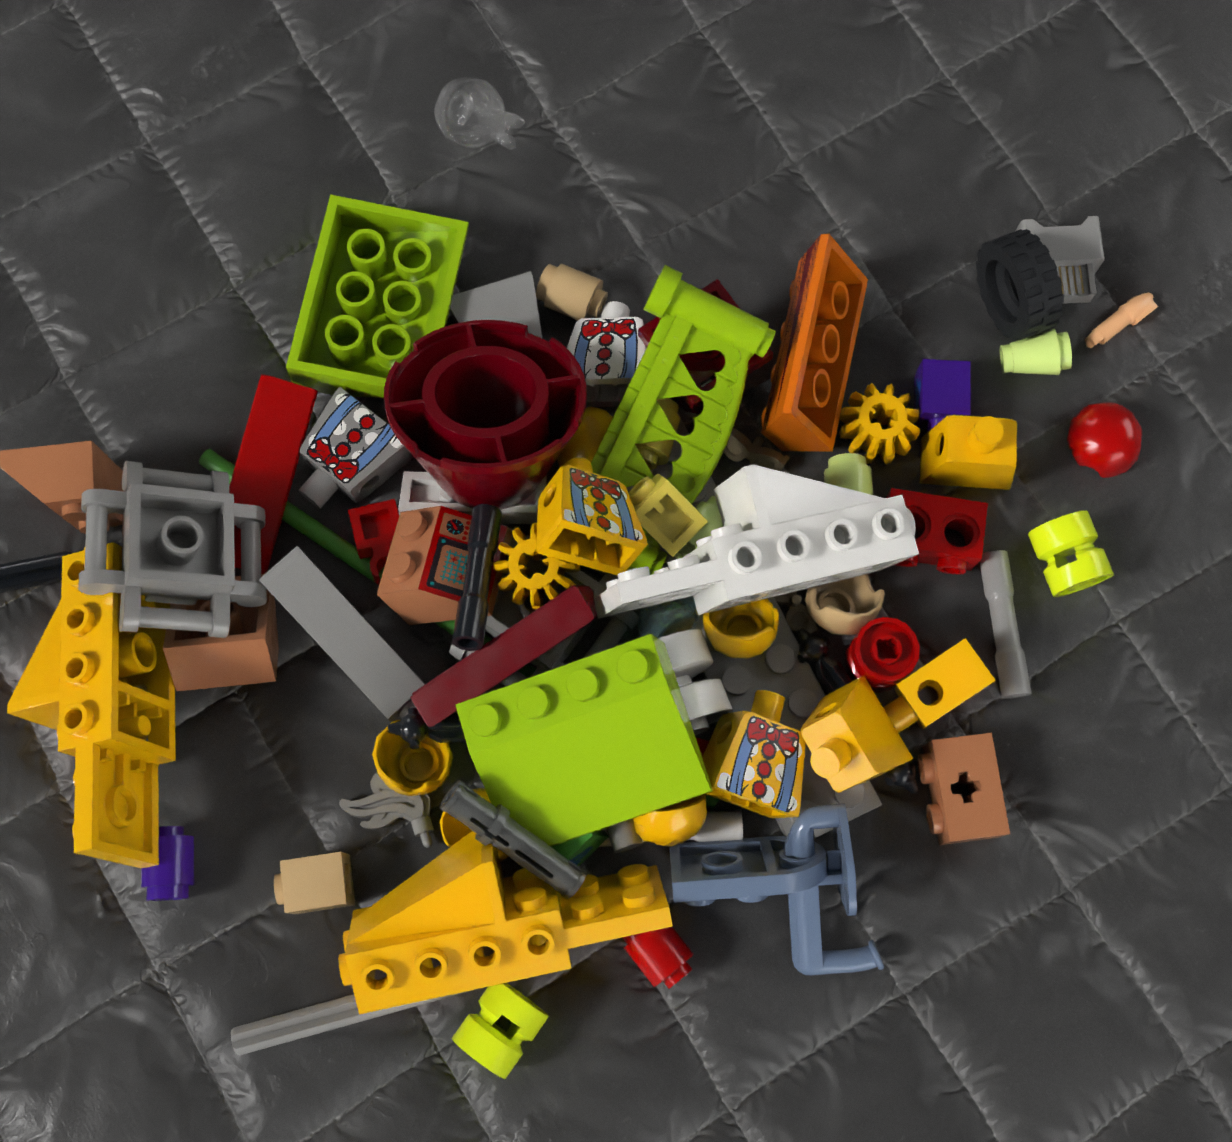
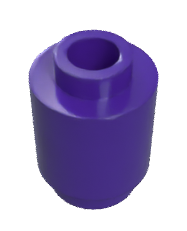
(176, 866)

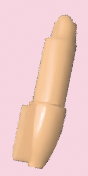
(1129, 313)

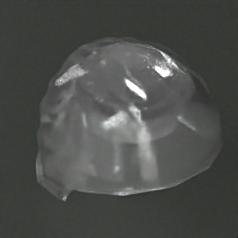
(474, 114)

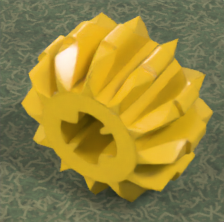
(887, 411)
(539, 583)

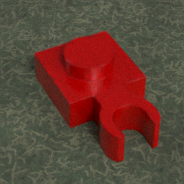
(374, 531)

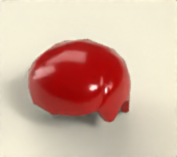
(1105, 438)

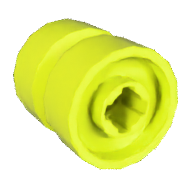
(1065, 537)
(491, 1044)

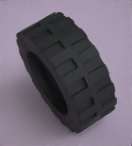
(1019, 284)

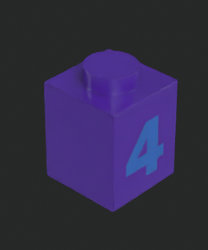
(941, 391)

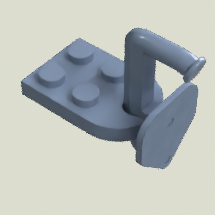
(780, 866)

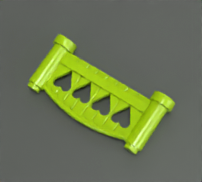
(688, 324)

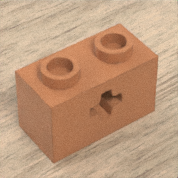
(973, 764)

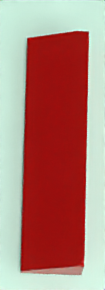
(270, 455)

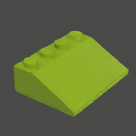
(371, 293)
(587, 742)

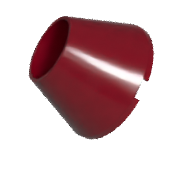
(486, 408)

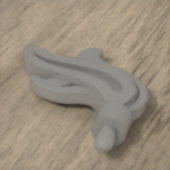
(388, 806)

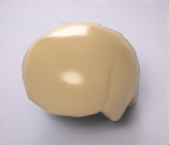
(844, 604)

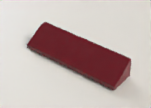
(505, 654)

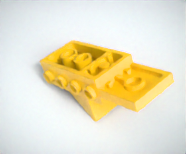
(93, 691)
(467, 904)

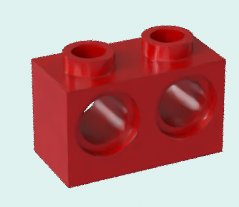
(939, 513)

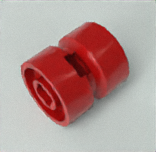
(883, 653)

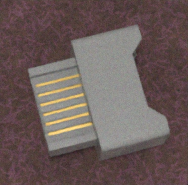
(1076, 254)

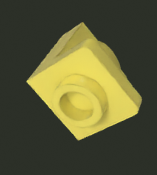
(665, 513)

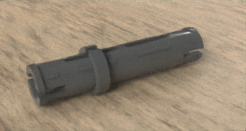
(497, 828)

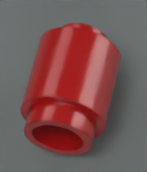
(660, 955)

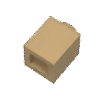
(315, 883)

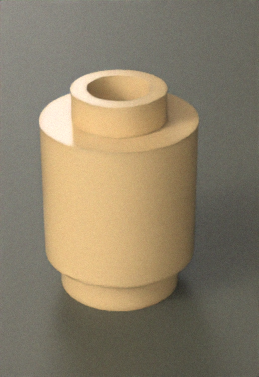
(571, 292)

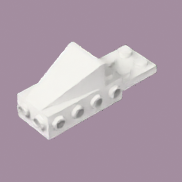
(774, 541)

